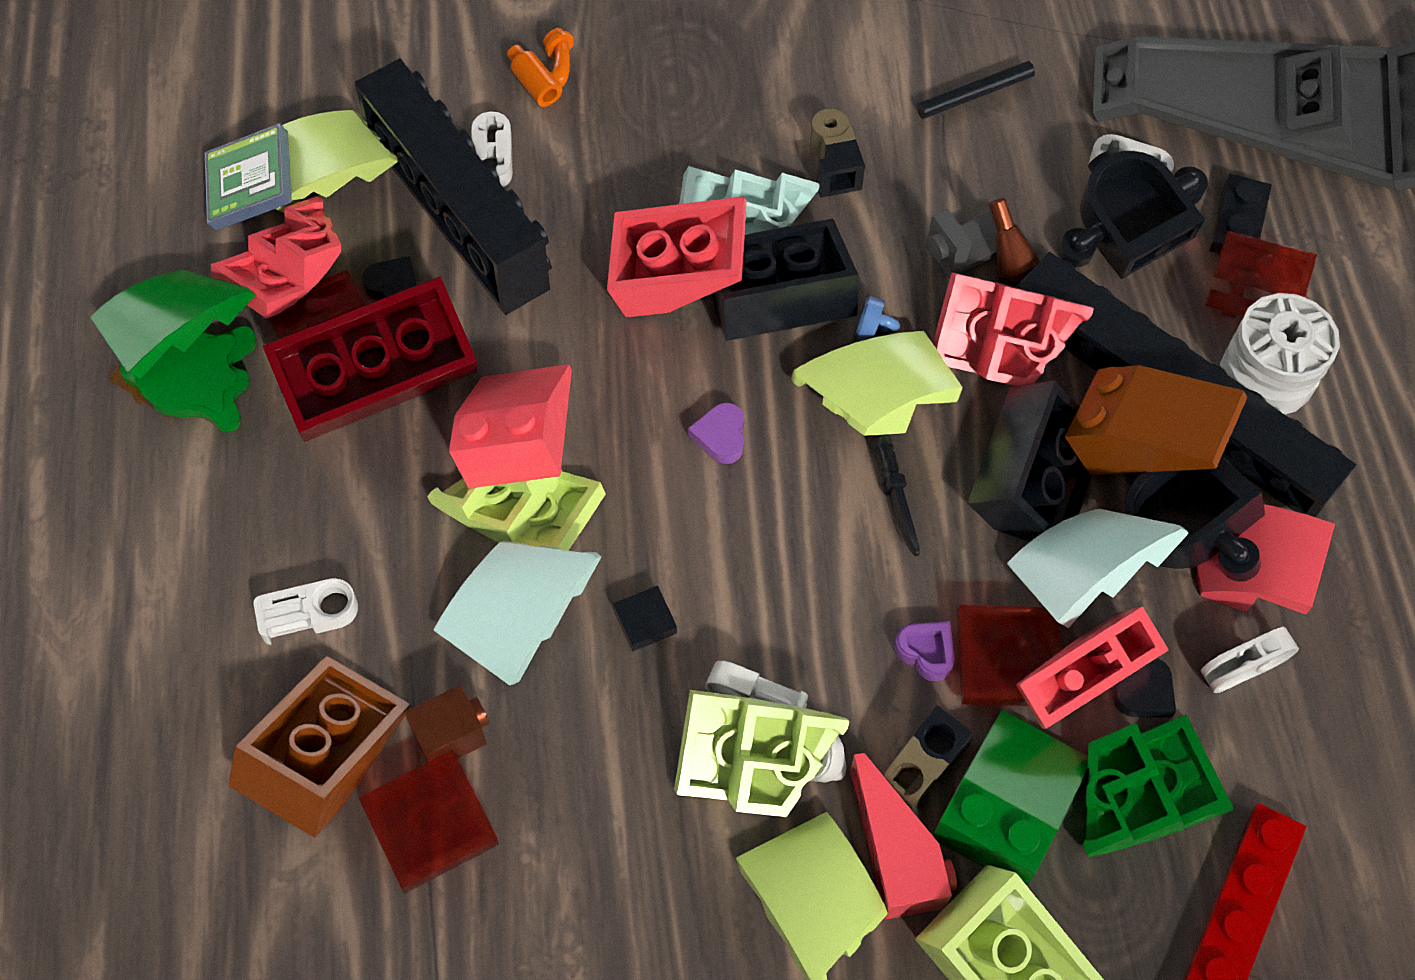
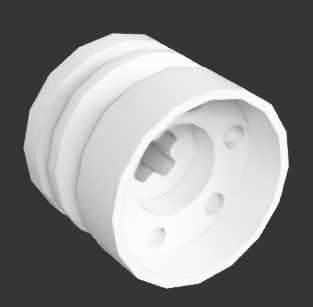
(1282, 349)

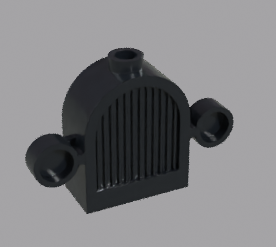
(1134, 211)
(1211, 507)

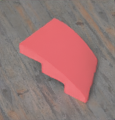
(284, 259)
(1003, 329)
(1291, 558)

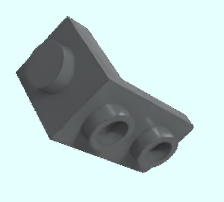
(961, 246)

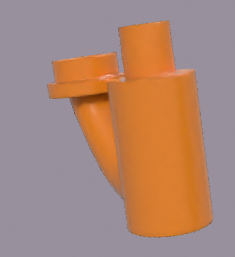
(540, 83)

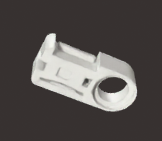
(300, 609)
(738, 681)

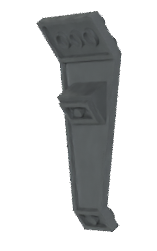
(1264, 96)

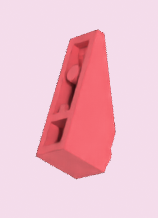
(1091, 665)
(900, 848)

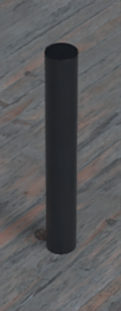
(975, 89)

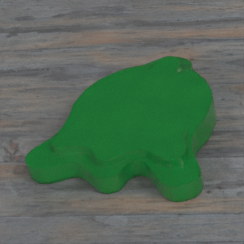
(200, 379)

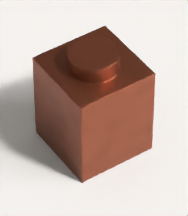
(448, 724)

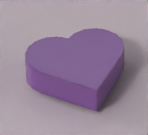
(720, 433)
(928, 648)

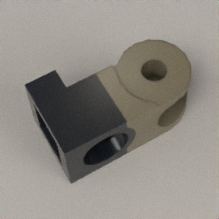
(838, 152)
(928, 756)

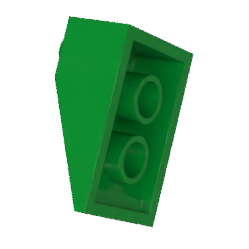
(1012, 798)

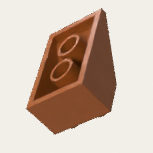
(1152, 422)
(316, 745)

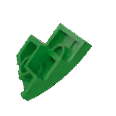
(166, 313)
(1148, 786)

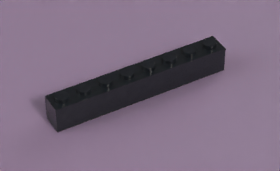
(1264, 444)

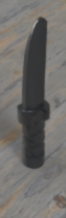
(893, 485)

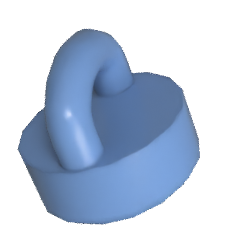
(873, 319)

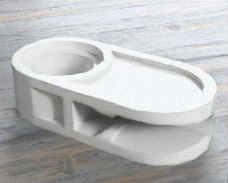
(1249, 659)

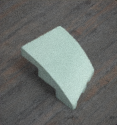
(769, 202)
(1091, 555)
(514, 604)

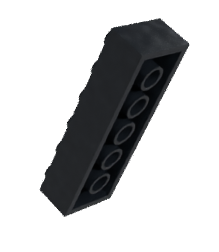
(456, 186)

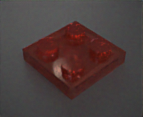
(1001, 649)
(428, 821)

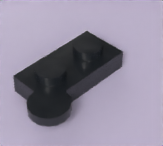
(1240, 209)

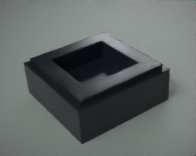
(645, 618)

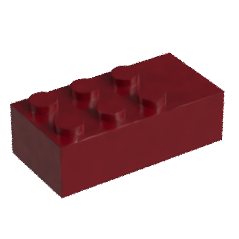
(371, 359)

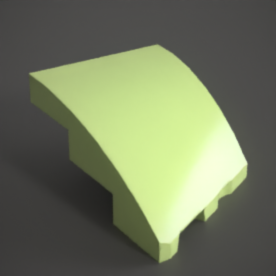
(331, 151)
(881, 381)
(526, 511)
(752, 751)
(814, 893)

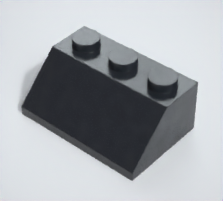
(789, 281)
(1029, 468)

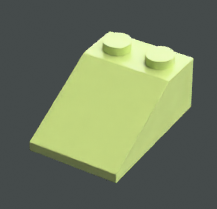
(1001, 934)

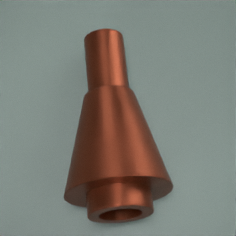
(1014, 252)

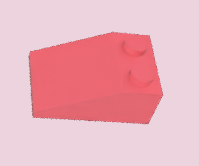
(675, 254)
(512, 427)

